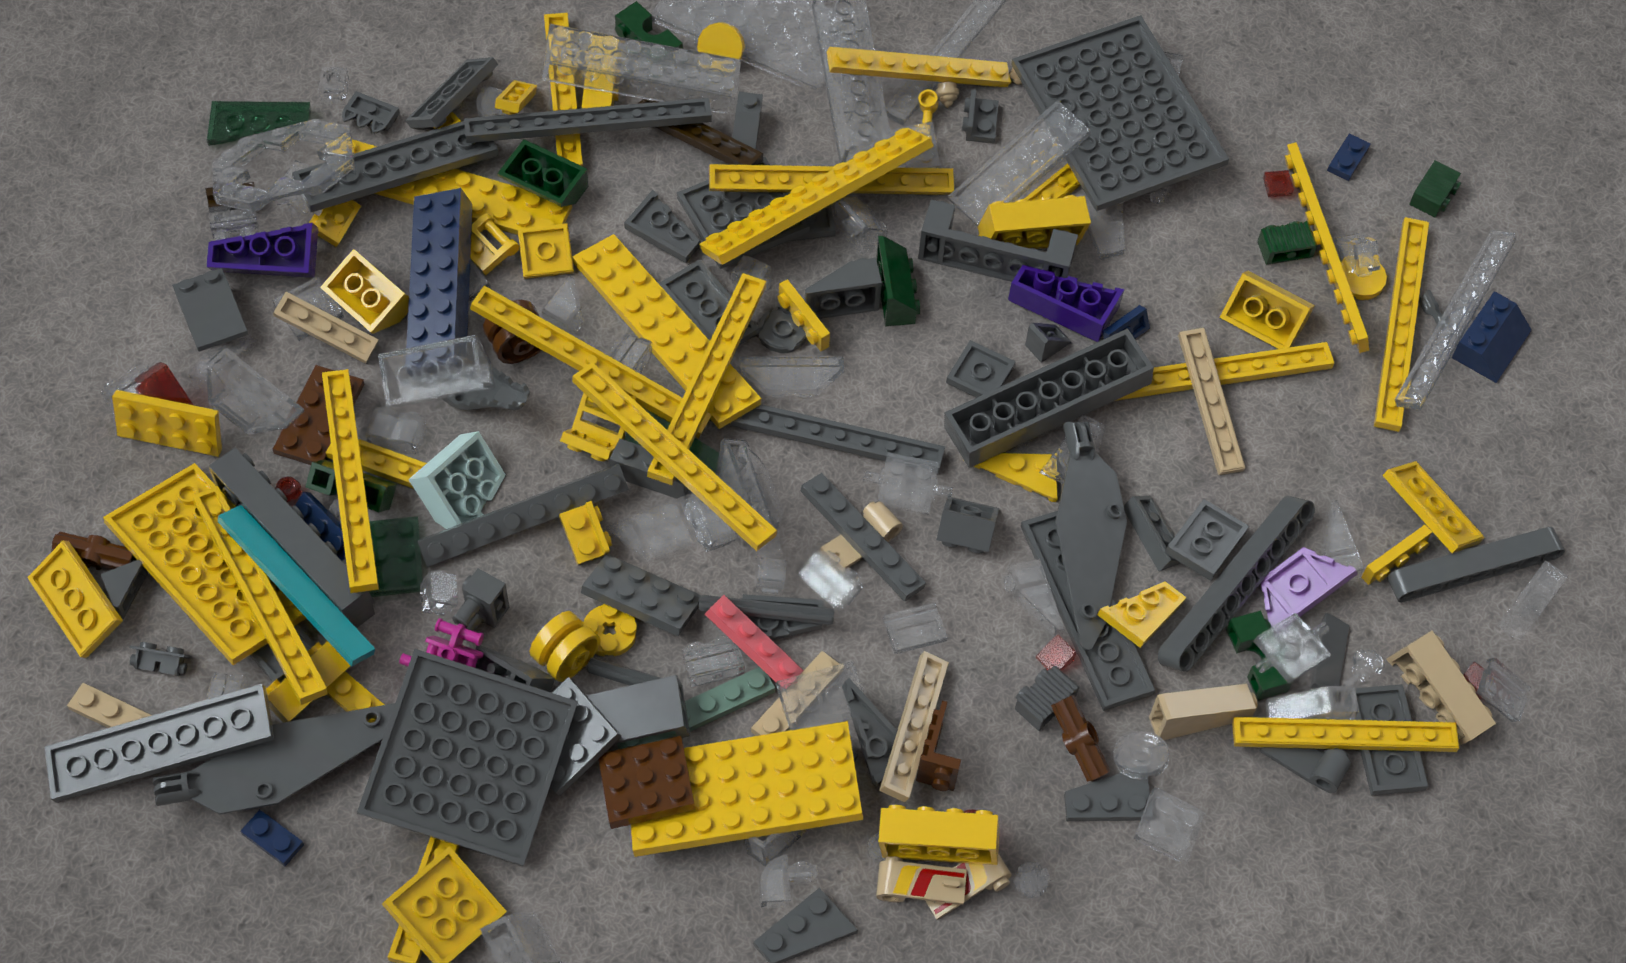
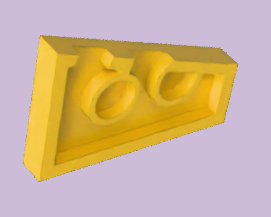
(1143, 614)

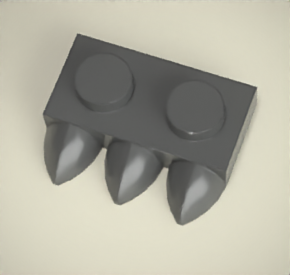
(370, 111)

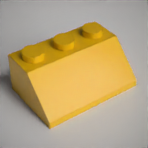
(366, 293)
(1266, 310)

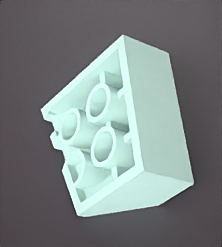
(459, 480)

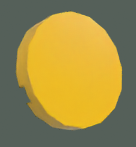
(721, 40)
(1366, 287)

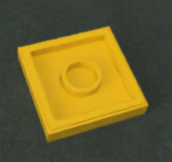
(545, 251)

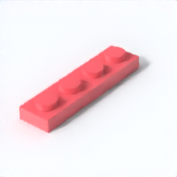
(752, 640)

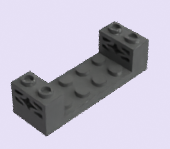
(987, 256)

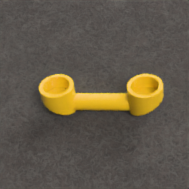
(928, 103)

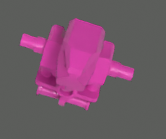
(452, 649)

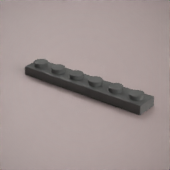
(863, 537)

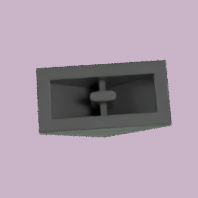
(1045, 340)
(124, 585)

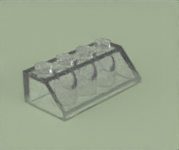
(435, 371)

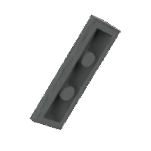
(1151, 529)
(1334, 641)

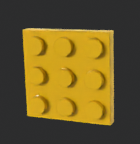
(444, 907)

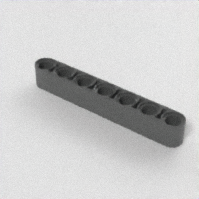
(1475, 564)

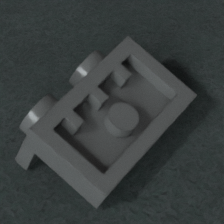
(981, 119)

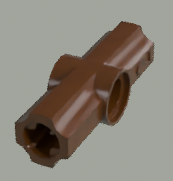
(96, 550)
(1080, 738)

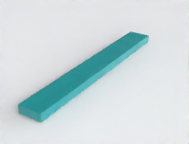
(296, 585)

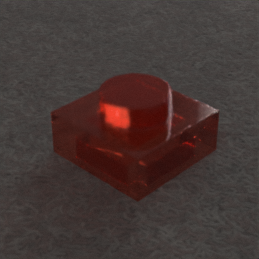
(1278, 183)

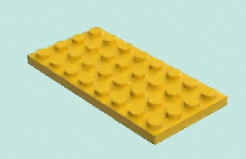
(180, 554)
(760, 789)

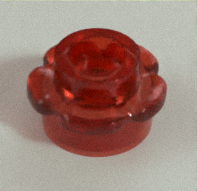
(289, 483)

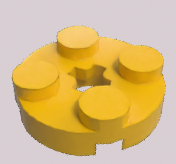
(624, 629)

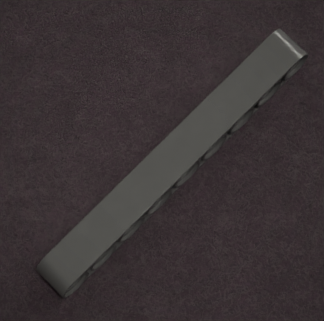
(1236, 583)

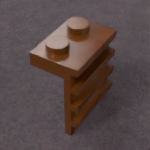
(936, 768)

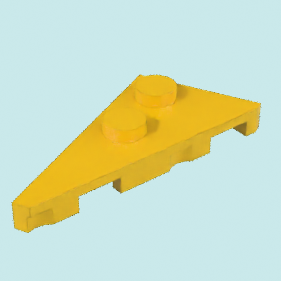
(1023, 471)

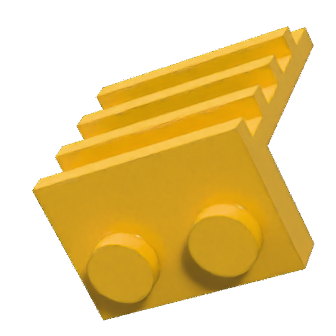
(591, 437)

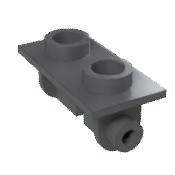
(171, 660)

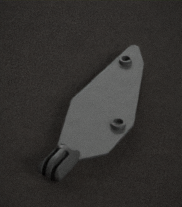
(1089, 530)
(279, 767)

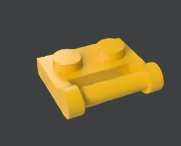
(483, 253)

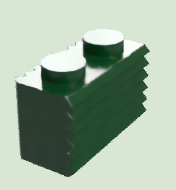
(1435, 189)
(1286, 242)

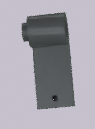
(1318, 768)

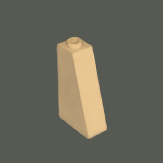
(1200, 709)

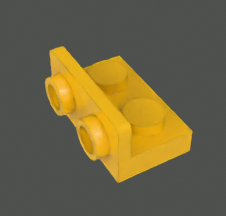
(335, 221)
(585, 532)

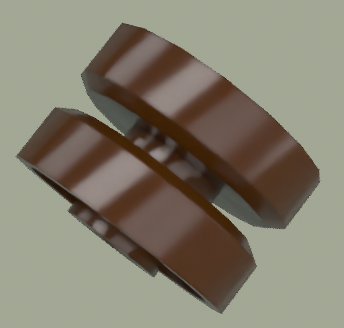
(506, 345)

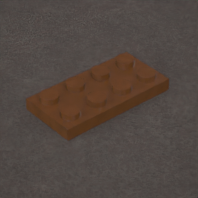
(309, 434)

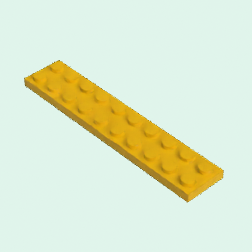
(815, 195)
(505, 203)
(659, 319)

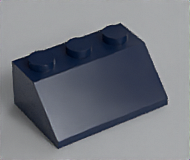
(1493, 338)

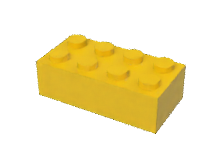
(1032, 222)
(939, 835)

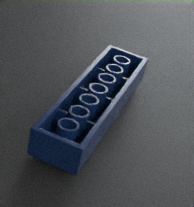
(439, 268)

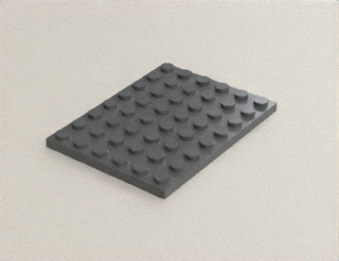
(1133, 103)

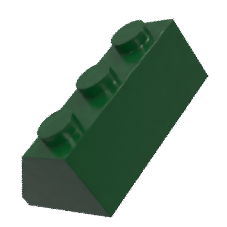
(545, 174)
(897, 285)

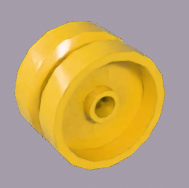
(564, 646)

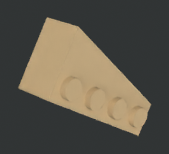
(1443, 686)

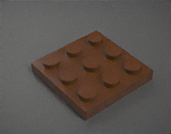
(646, 782)

